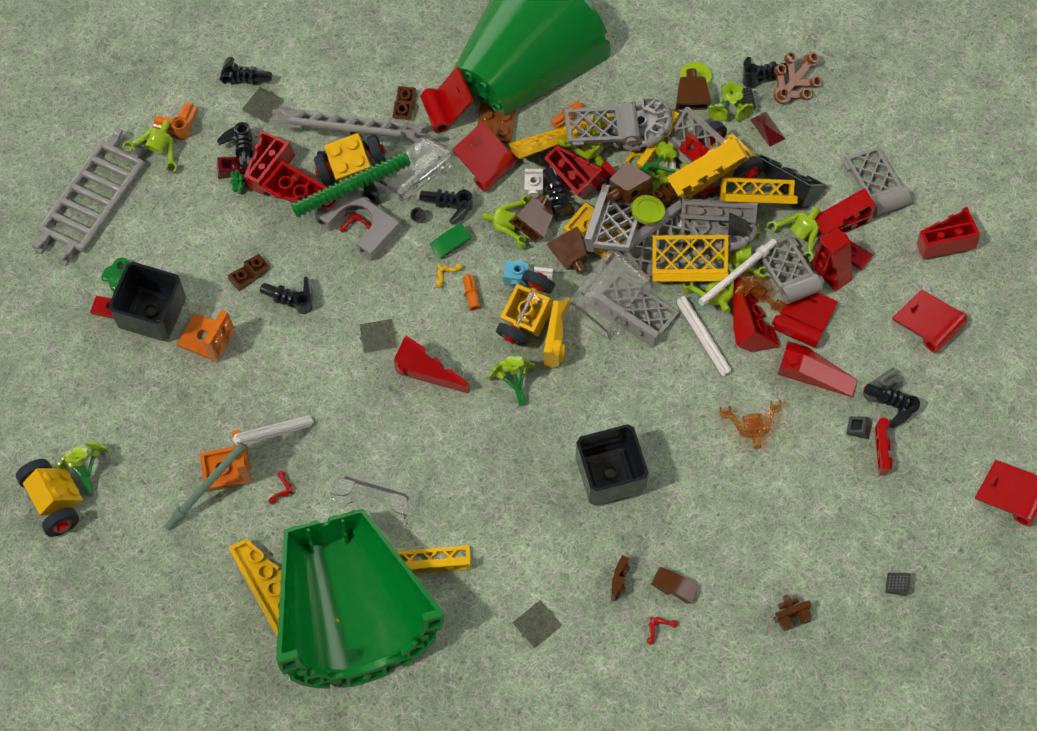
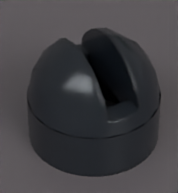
(416, 212)

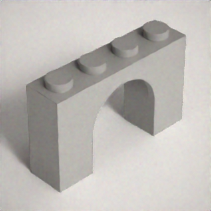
(379, 235)

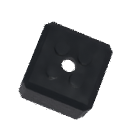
(146, 288)
(615, 450)

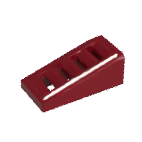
(227, 161)

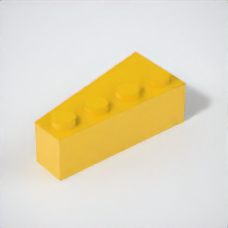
(708, 168)

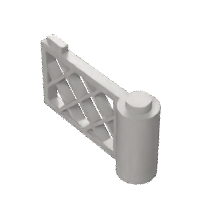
(625, 119)
(889, 198)
(801, 285)

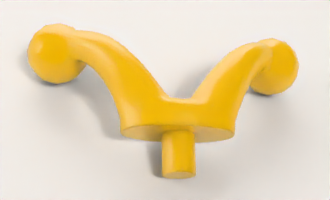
(439, 283)

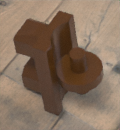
(784, 616)

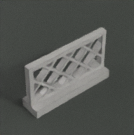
(682, 124)
(713, 208)
(601, 217)
(646, 231)
(642, 328)

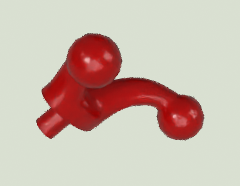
(354, 217)
(281, 474)
(655, 621)

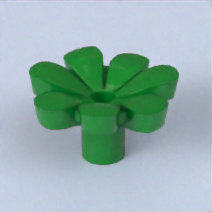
(238, 181)

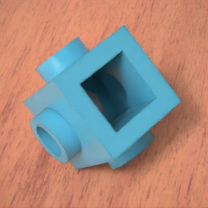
(513, 273)

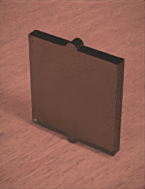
(262, 103)
(378, 336)
(537, 624)

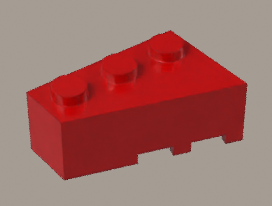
(267, 156)
(576, 172)
(846, 214)
(949, 236)
(834, 259)

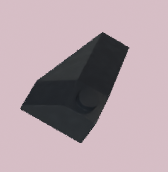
(805, 187)

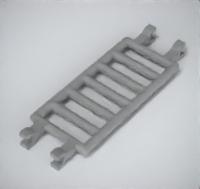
(296, 118)
(71, 245)

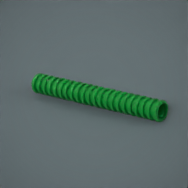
(351, 184)

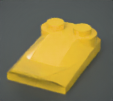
(554, 346)

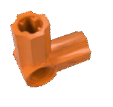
(179, 125)

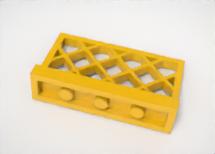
(686, 273)

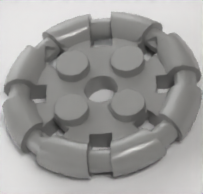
(653, 116)
(714, 227)

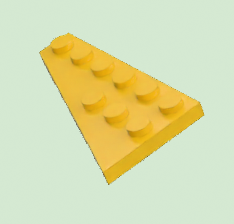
(542, 141)
(261, 577)

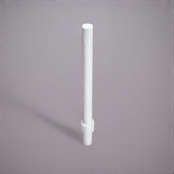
(761, 252)

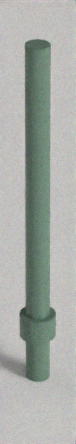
(180, 513)

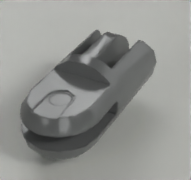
(880, 382)

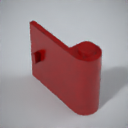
(447, 102)
(485, 157)
(805, 318)
(931, 320)
(1013, 491)

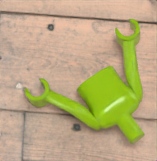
(156, 142)
(591, 150)
(501, 220)
(802, 228)
(741, 255)
(720, 299)

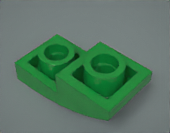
(450, 240)

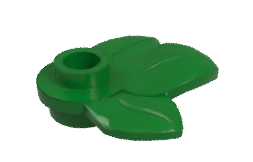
(113, 272)

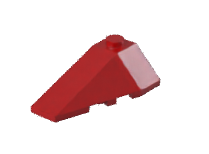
(292, 184)
(749, 325)
(416, 364)
(810, 368)

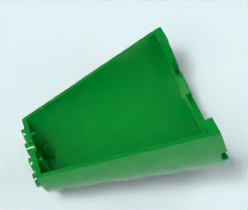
(530, 49)
(355, 576)

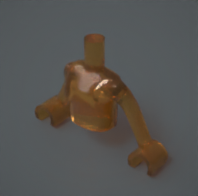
(756, 287)
(753, 423)

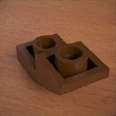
(404, 103)
(665, 194)
(252, 270)
(618, 583)
(675, 584)

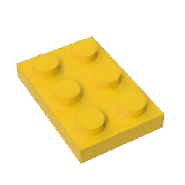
(582, 220)

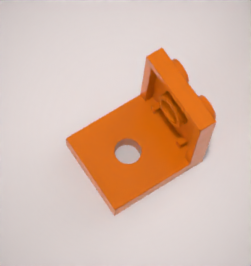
(216, 339)
(236, 474)

